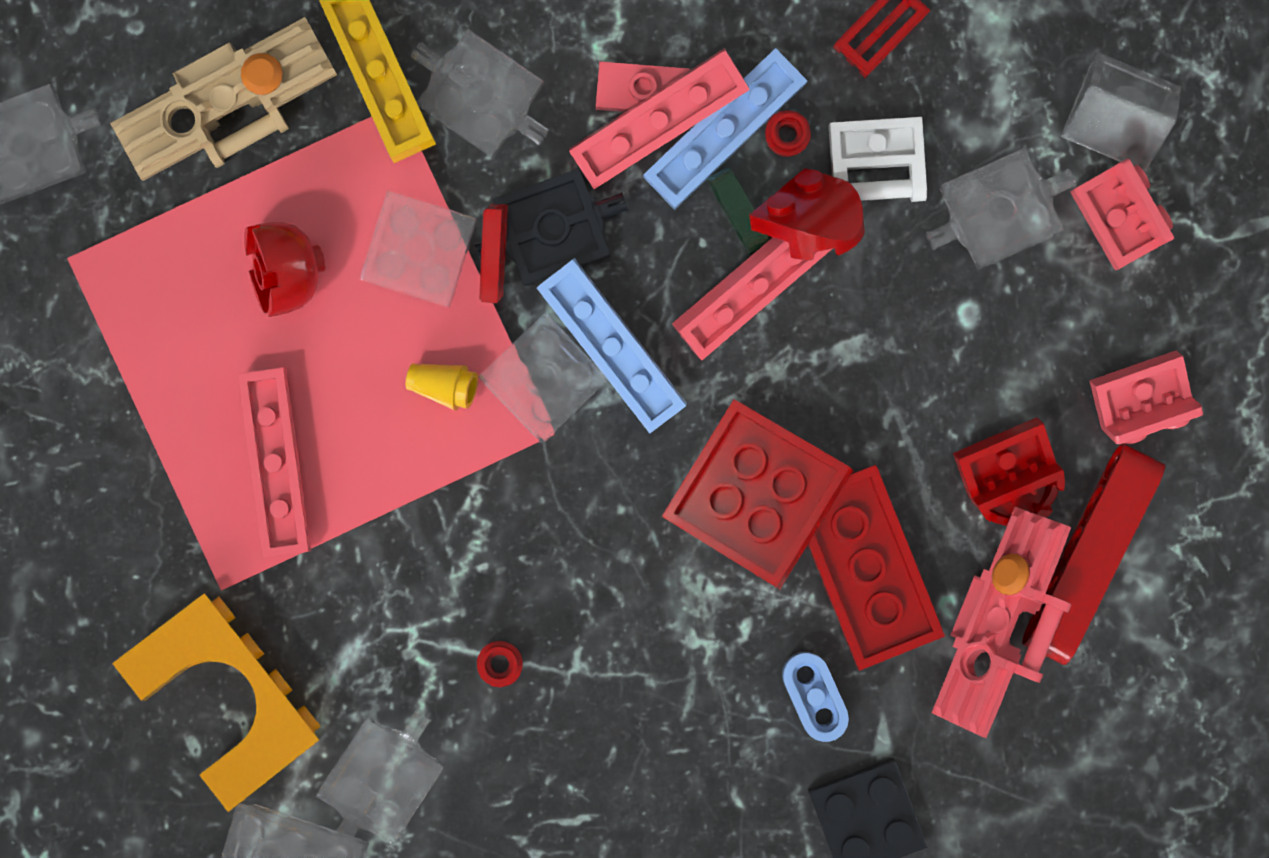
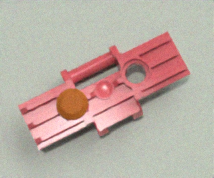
(989, 614)

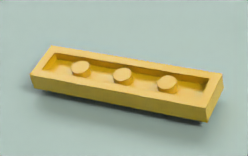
(379, 77)

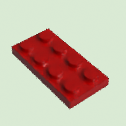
(872, 574)

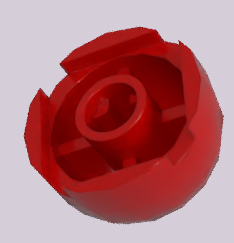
(283, 266)

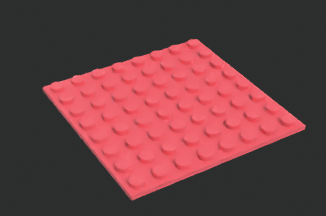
(187, 321)

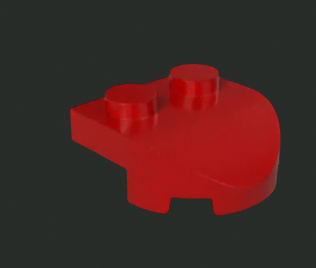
(812, 215)
(1011, 472)

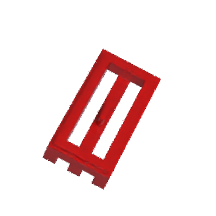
(855, 58)
(493, 253)

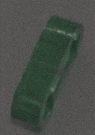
(736, 208)

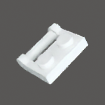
(881, 145)

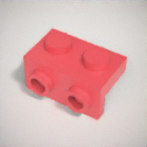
(1123, 213)
(1145, 399)

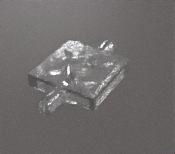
(480, 93)
(39, 142)
(1001, 209)
(381, 778)

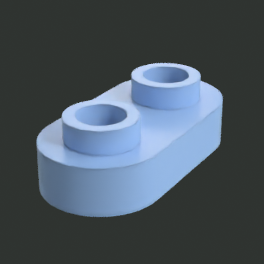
(815, 695)

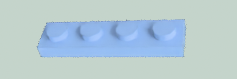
(724, 131)
(612, 345)

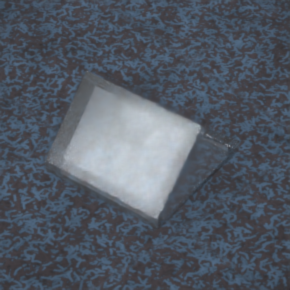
(1122, 111)

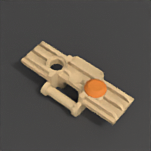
(217, 85)

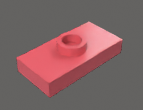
(626, 85)

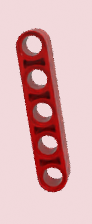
(1098, 546)

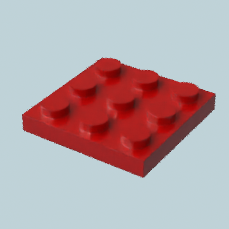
(757, 493)

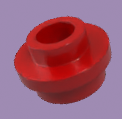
(797, 123)
(489, 674)

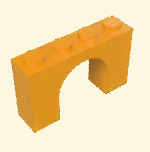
(204, 635)

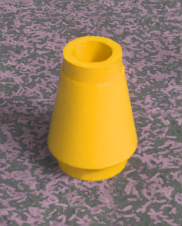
(444, 384)

